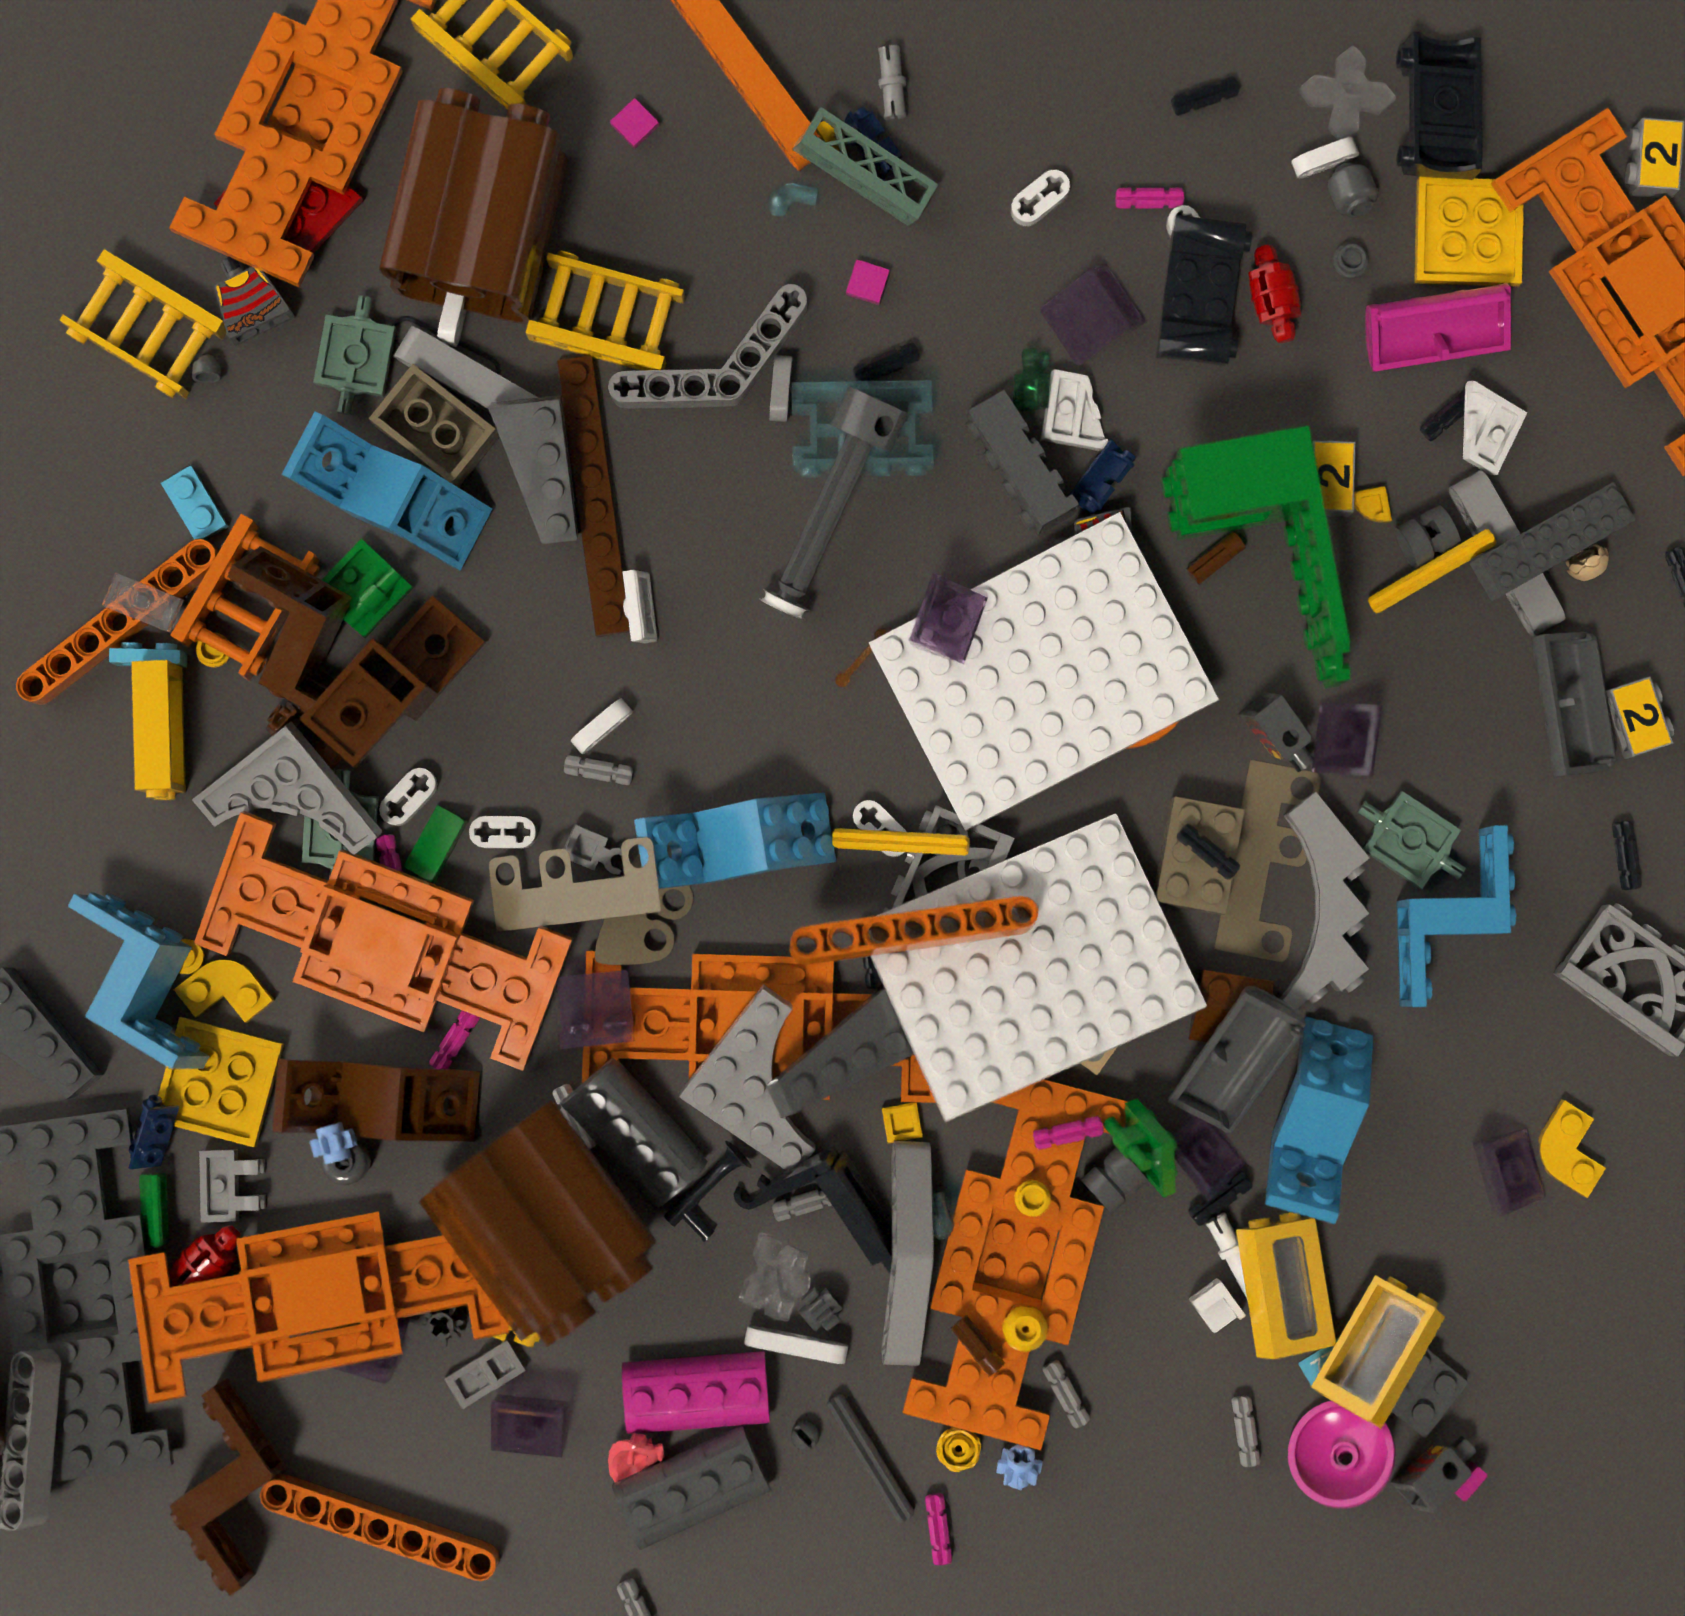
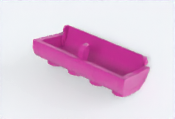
(1438, 327)
(695, 1392)

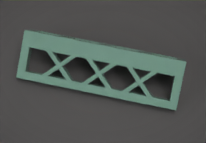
(859, 178)

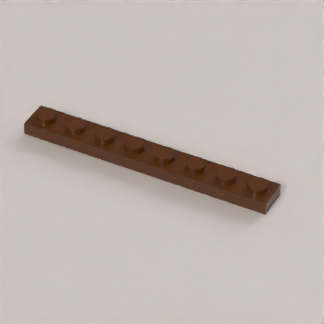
(593, 495)

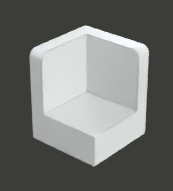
(1216, 1305)

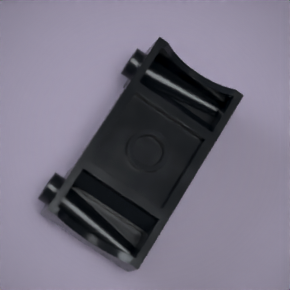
(1442, 107)
(1201, 290)

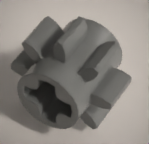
(820, 1309)
(452, 1324)

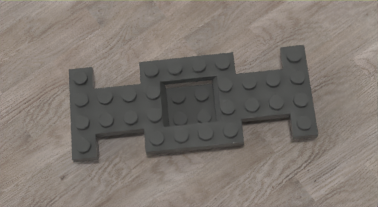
(86, 1288)

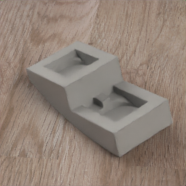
(484, 1374)

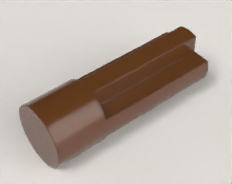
(1216, 558)
(977, 1345)

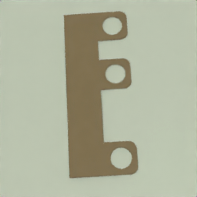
(1259, 845)
(569, 902)

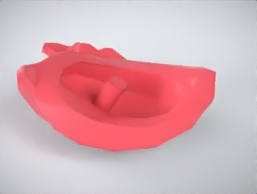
(633, 1456)

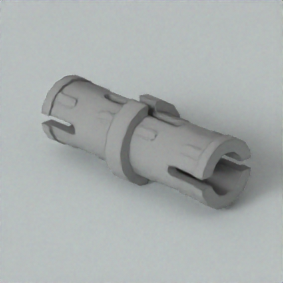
(892, 82)

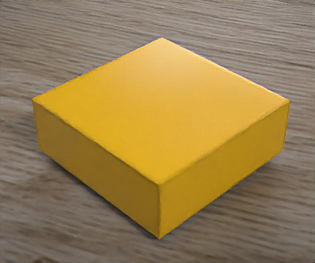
(902, 1122)

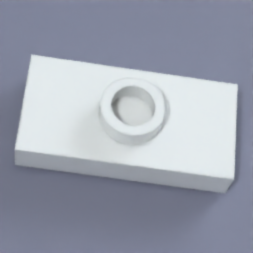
(639, 606)

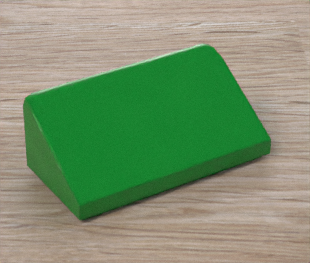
(435, 844)
(154, 1208)

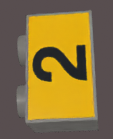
(1655, 158)
(1336, 475)
(1639, 717)

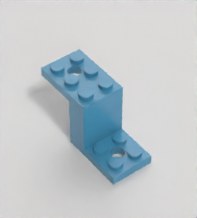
(387, 491)
(739, 839)
(1455, 915)
(139, 981)
(1319, 1120)

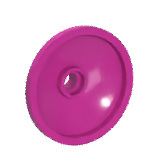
(1318, 1450)

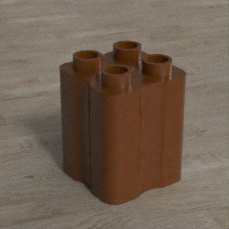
(475, 206)
(541, 1226)

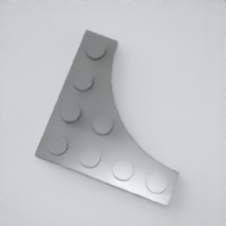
(290, 780)
(734, 1082)

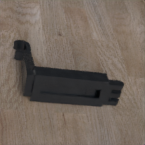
(846, 1193)

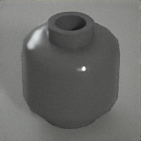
(1352, 190)
(357, 1168)

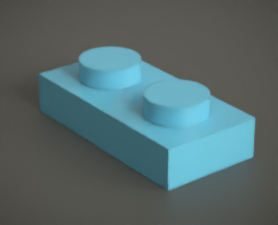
(194, 504)
(133, 652)

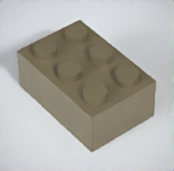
(434, 426)
(1184, 877)

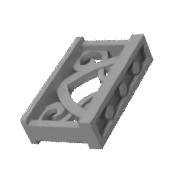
(980, 857)
(1590, 979)

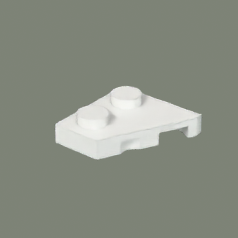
(1072, 413)
(1488, 427)

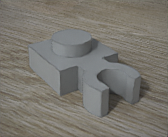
(589, 847)

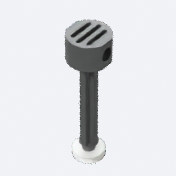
(867, 424)

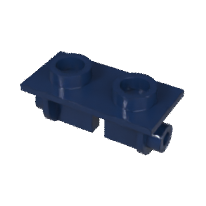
(868, 125)
(1096, 483)
(153, 1134)

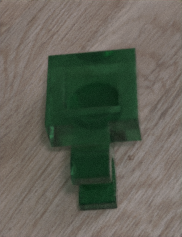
(1032, 386)

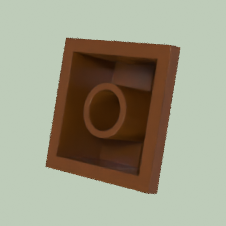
(1220, 994)

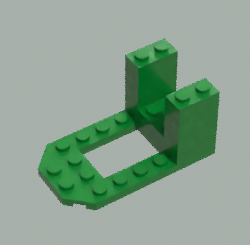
(1259, 484)

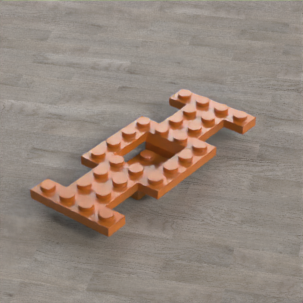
(326, 105)
(1634, 250)
(378, 955)
(693, 1020)
(1002, 1262)
(299, 1285)

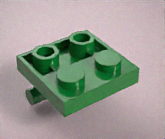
(371, 583)
(1146, 1146)

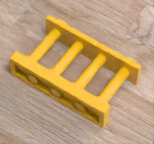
(486, 70)
(145, 291)
(580, 338)

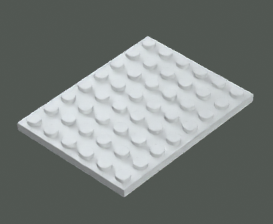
(1058, 677)
(1043, 1000)

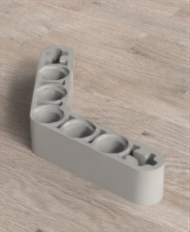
(714, 378)
(911, 1253)

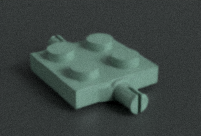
(354, 355)
(1411, 840)
(321, 846)

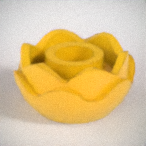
(1022, 1317)
(961, 1460)

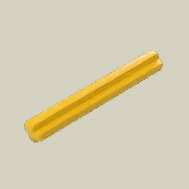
(1432, 571)
(901, 841)

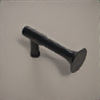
(684, 1207)

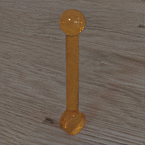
(842, 679)

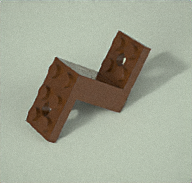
(308, 631)
(392, 681)
(376, 1100)
(200, 1506)

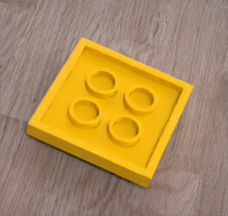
(1466, 234)
(231, 1090)

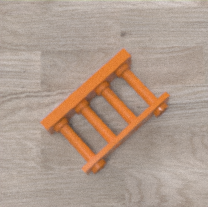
(210, 598)

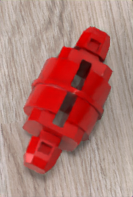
(1274, 293)
(206, 1258)

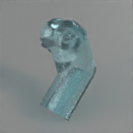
(789, 194)
(941, 1216)

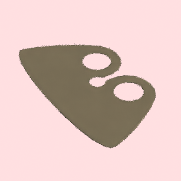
(623, 937)

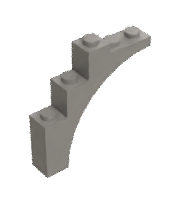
(1331, 858)

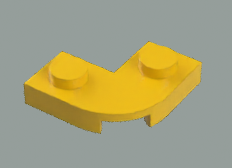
(225, 980)
(1559, 1151)

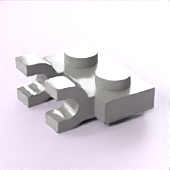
(220, 1185)

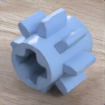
(333, 1143)
(1019, 1466)

